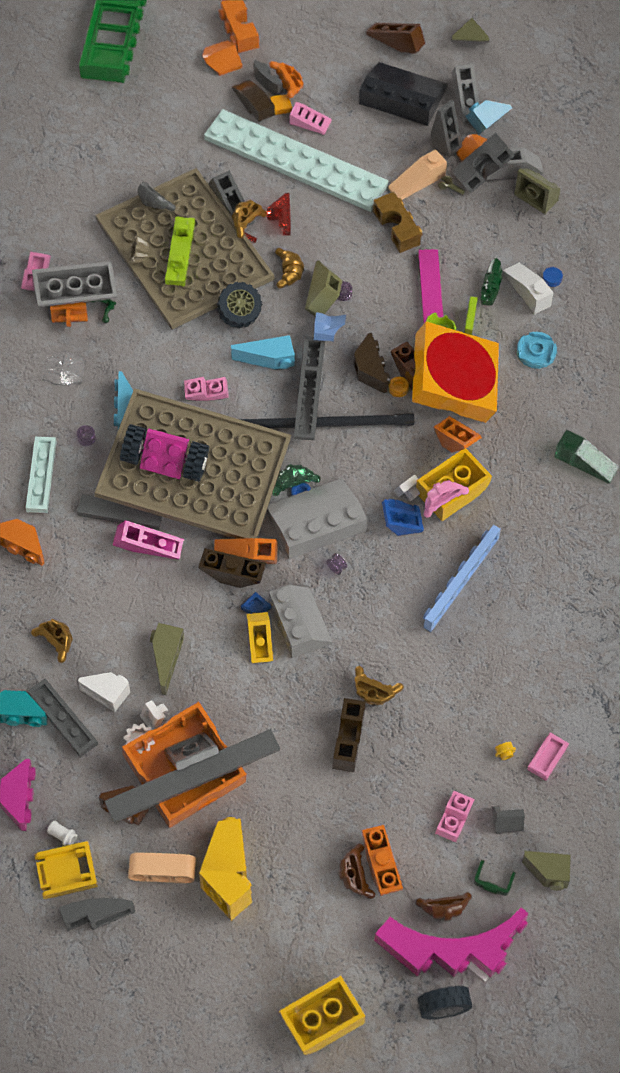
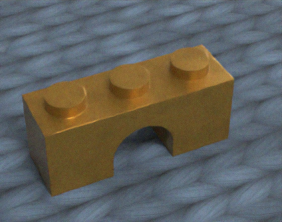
(392, 210)

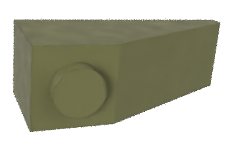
(166, 646)

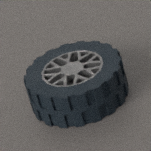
(444, 1002)

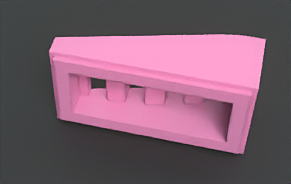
(304, 111)

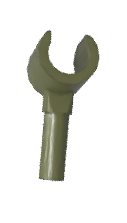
(448, 183)

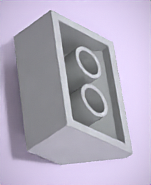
(299, 619)

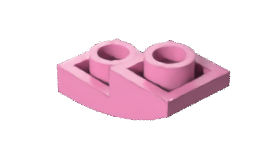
(202, 390)
(454, 816)

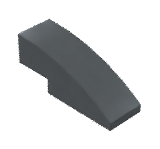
(95, 911)

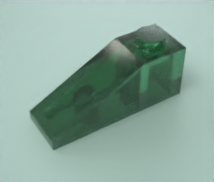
(585, 457)

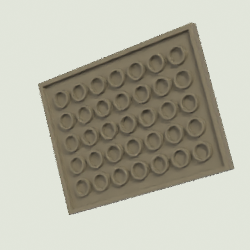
(215, 253)
(235, 481)

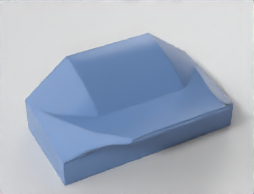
(327, 326)

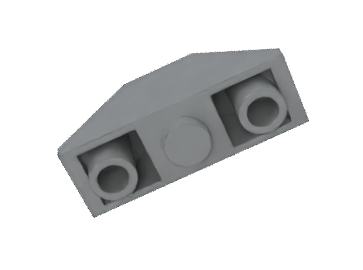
(522, 159)

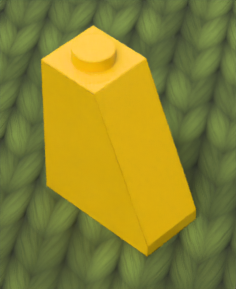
(226, 848)

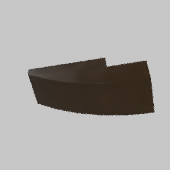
(254, 100)

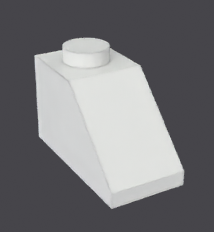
(106, 689)

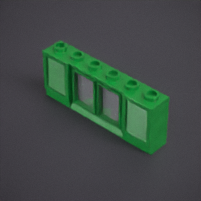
(111, 40)

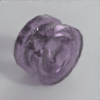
(345, 296)
(86, 441)
(336, 564)

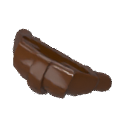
(353, 873)
(446, 907)

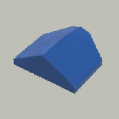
(402, 517)

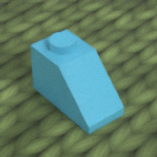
(486, 114)

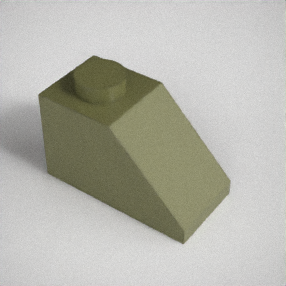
(549, 868)

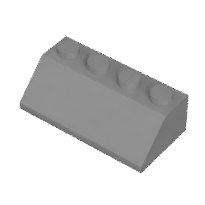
(74, 284)

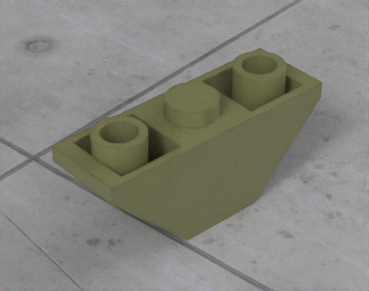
(323, 289)

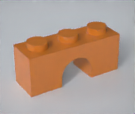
(241, 35)

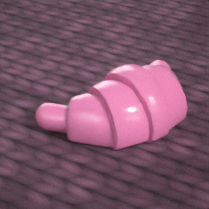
(442, 494)

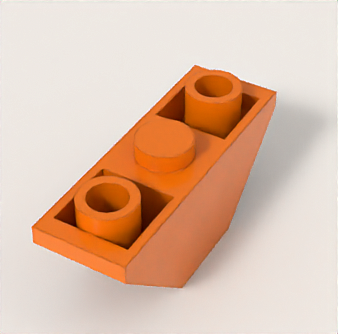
(22, 540)
(381, 860)

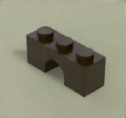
(349, 735)

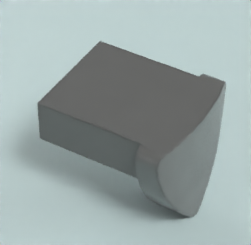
(508, 820)

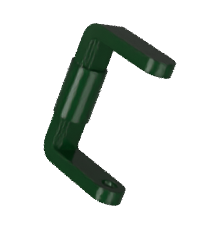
(490, 887)

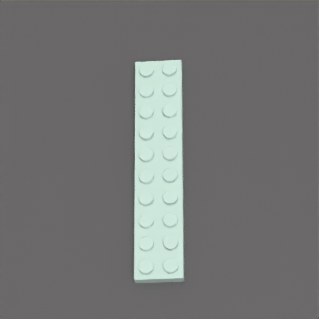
(296, 160)

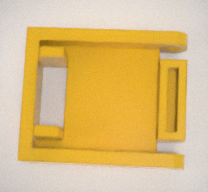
(62, 870)

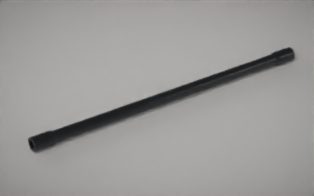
(401, 419)

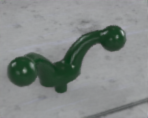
(110, 306)

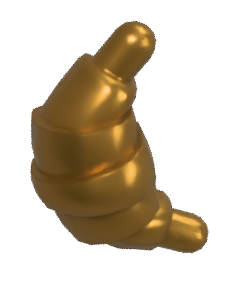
(244, 214)
(291, 266)
(57, 635)
(372, 690)

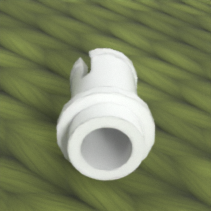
(65, 835)

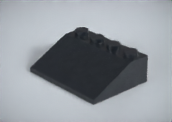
(401, 93)

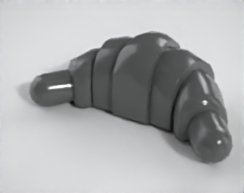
(152, 198)

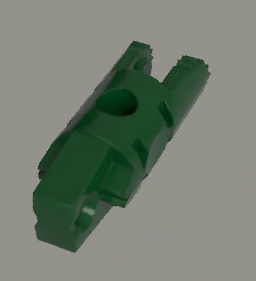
(491, 283)

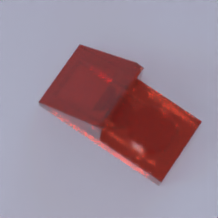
(281, 211)

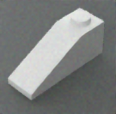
(530, 287)

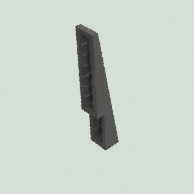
(309, 389)

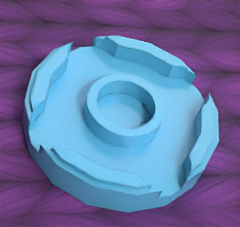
(536, 350)

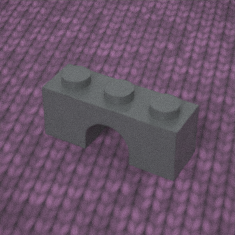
(491, 151)

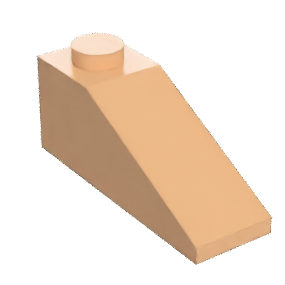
(419, 175)

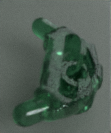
(293, 476)

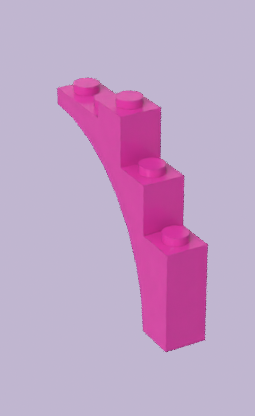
(452, 954)

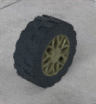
(239, 305)

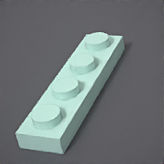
(41, 475)

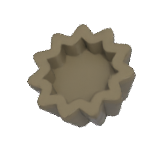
(138, 251)

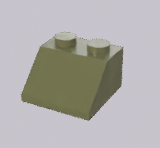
(536, 190)

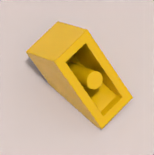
(259, 637)

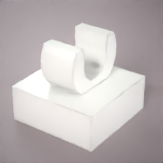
(408, 488)
(153, 714)

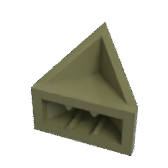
(471, 32)

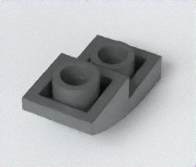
(263, 75)

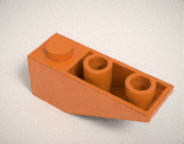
(251, 548)

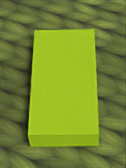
(470, 315)

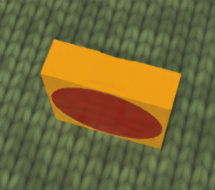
(455, 372)

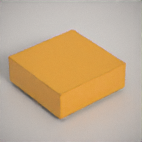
(282, 104)

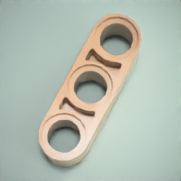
(162, 867)

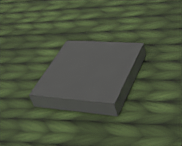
(191, 751)

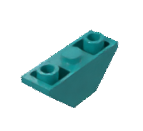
(20, 708)

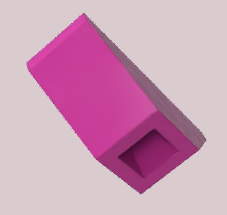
(17, 793)

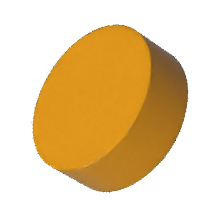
(398, 387)

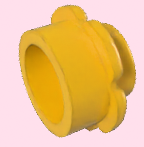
(505, 750)

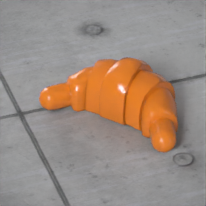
(290, 78)

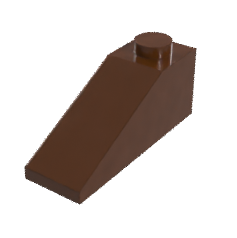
(400, 36)

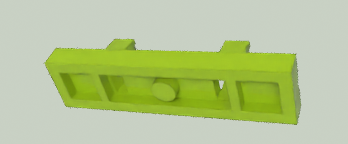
(180, 251)

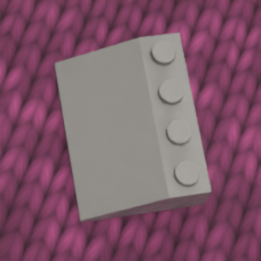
(317, 518)

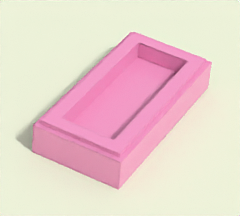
(548, 756)

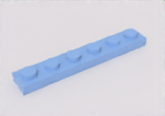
(457, 583)

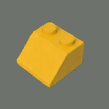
(227, 890)

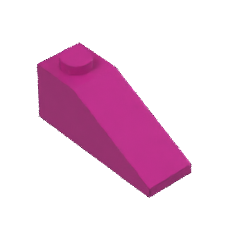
(147, 541)

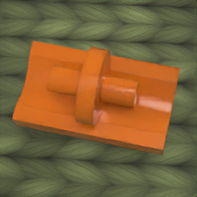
(69, 313)

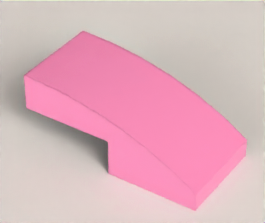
(36, 261)

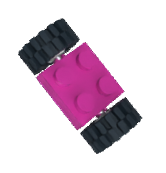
(164, 453)

